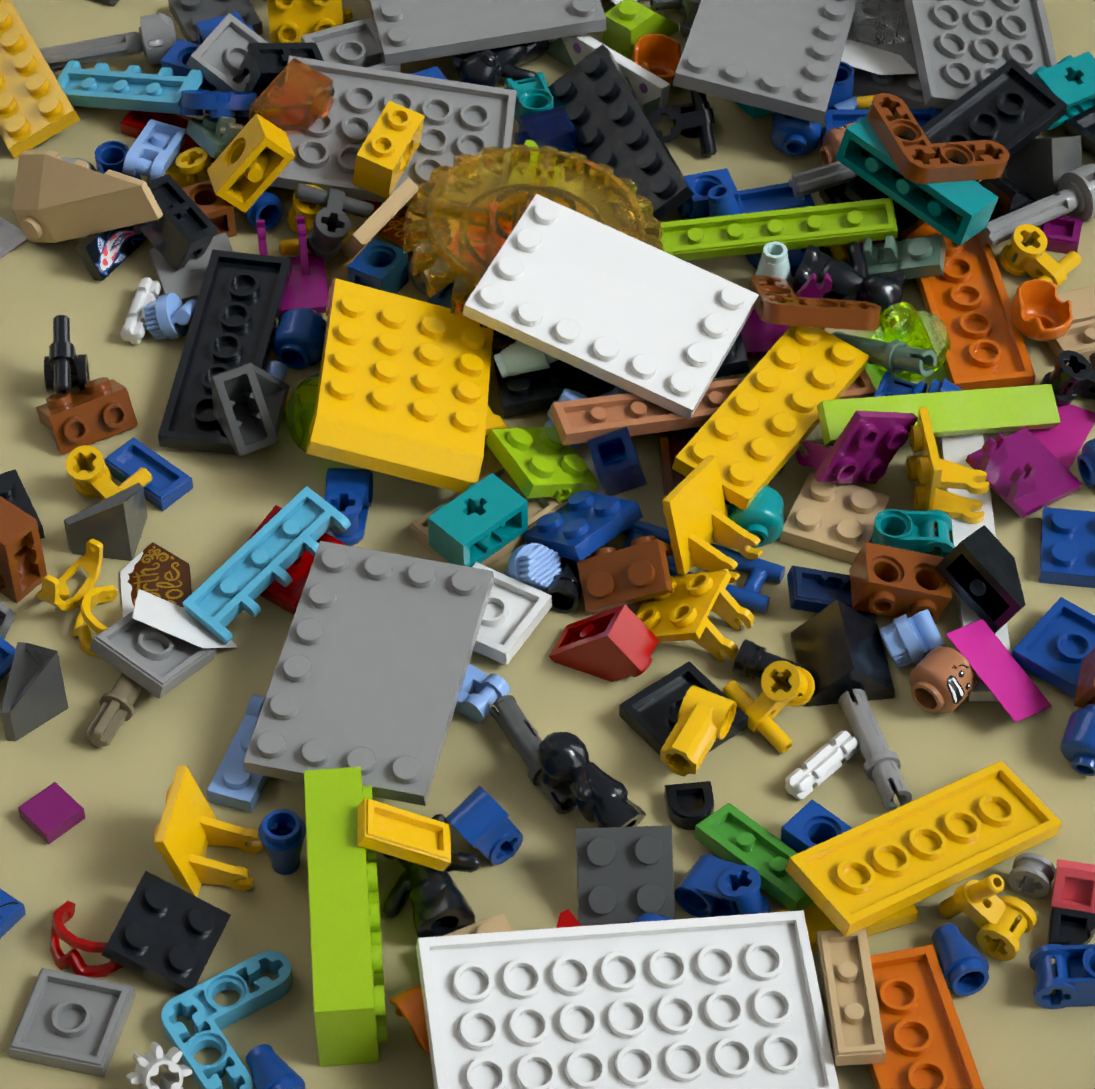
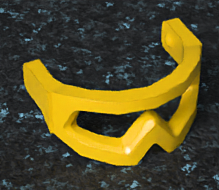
(56, 590)
(90, 600)

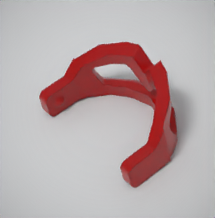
(73, 957)

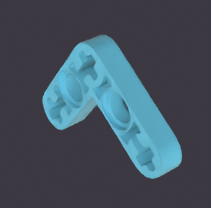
(211, 1018)

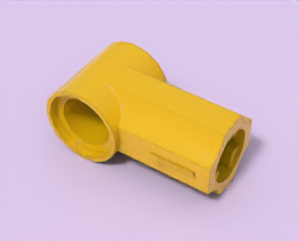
(700, 722)

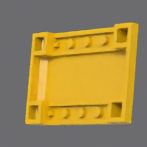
(402, 388)

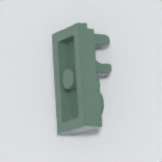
(213, 133)
(913, 256)

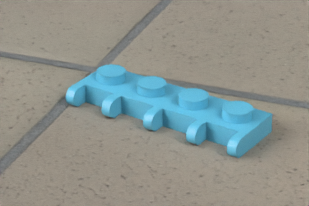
(126, 89)
(262, 562)

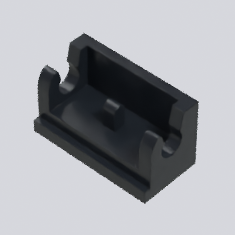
(269, 59)
(183, 226)

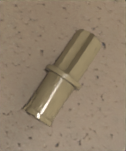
(114, 710)

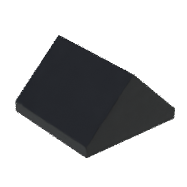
(842, 654)

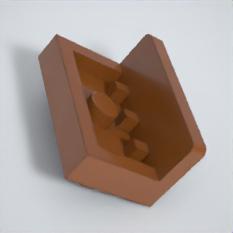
(88, 414)
(625, 574)

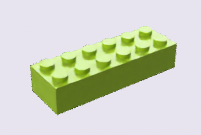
(343, 921)

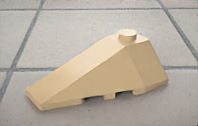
(72, 201)

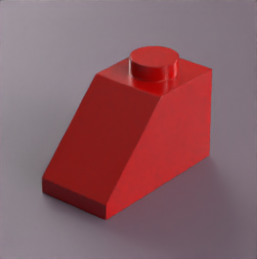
(607, 645)

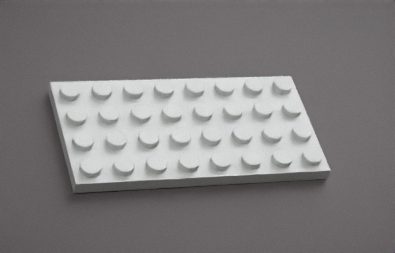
(628, 1006)

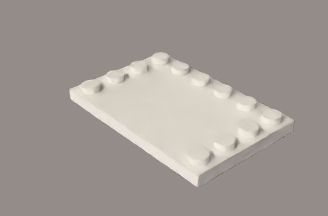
(611, 306)

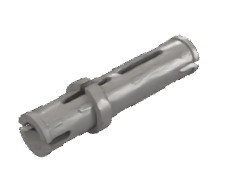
(880, 763)

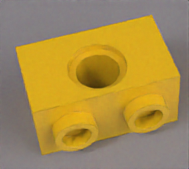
(388, 149)
(250, 163)

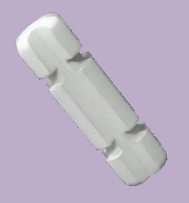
(135, 324)
(821, 765)

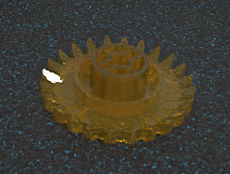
(473, 207)

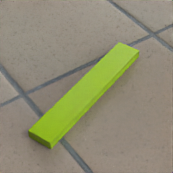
(793, 227)
(954, 411)

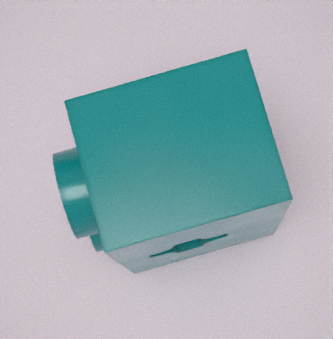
(1072, 82)
(478, 522)

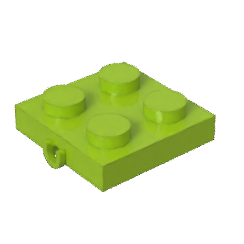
(541, 462)

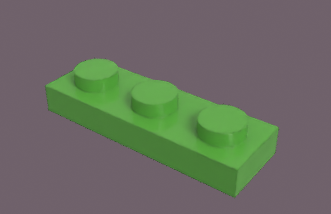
(745, 842)

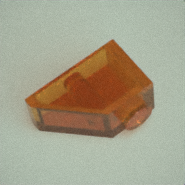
(295, 98)

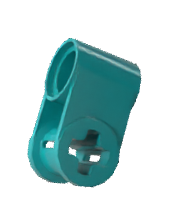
(531, 95)
(914, 531)

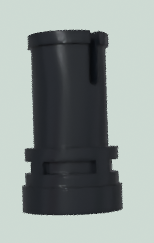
(566, 587)
(754, 659)

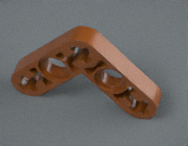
(927, 161)
(780, 306)

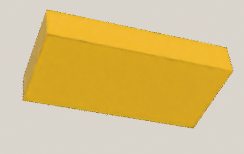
(403, 834)

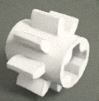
(148, 1066)

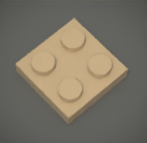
(833, 518)

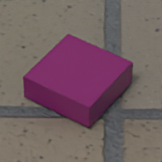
(1062, 234)
(51, 813)

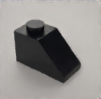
(984, 577)

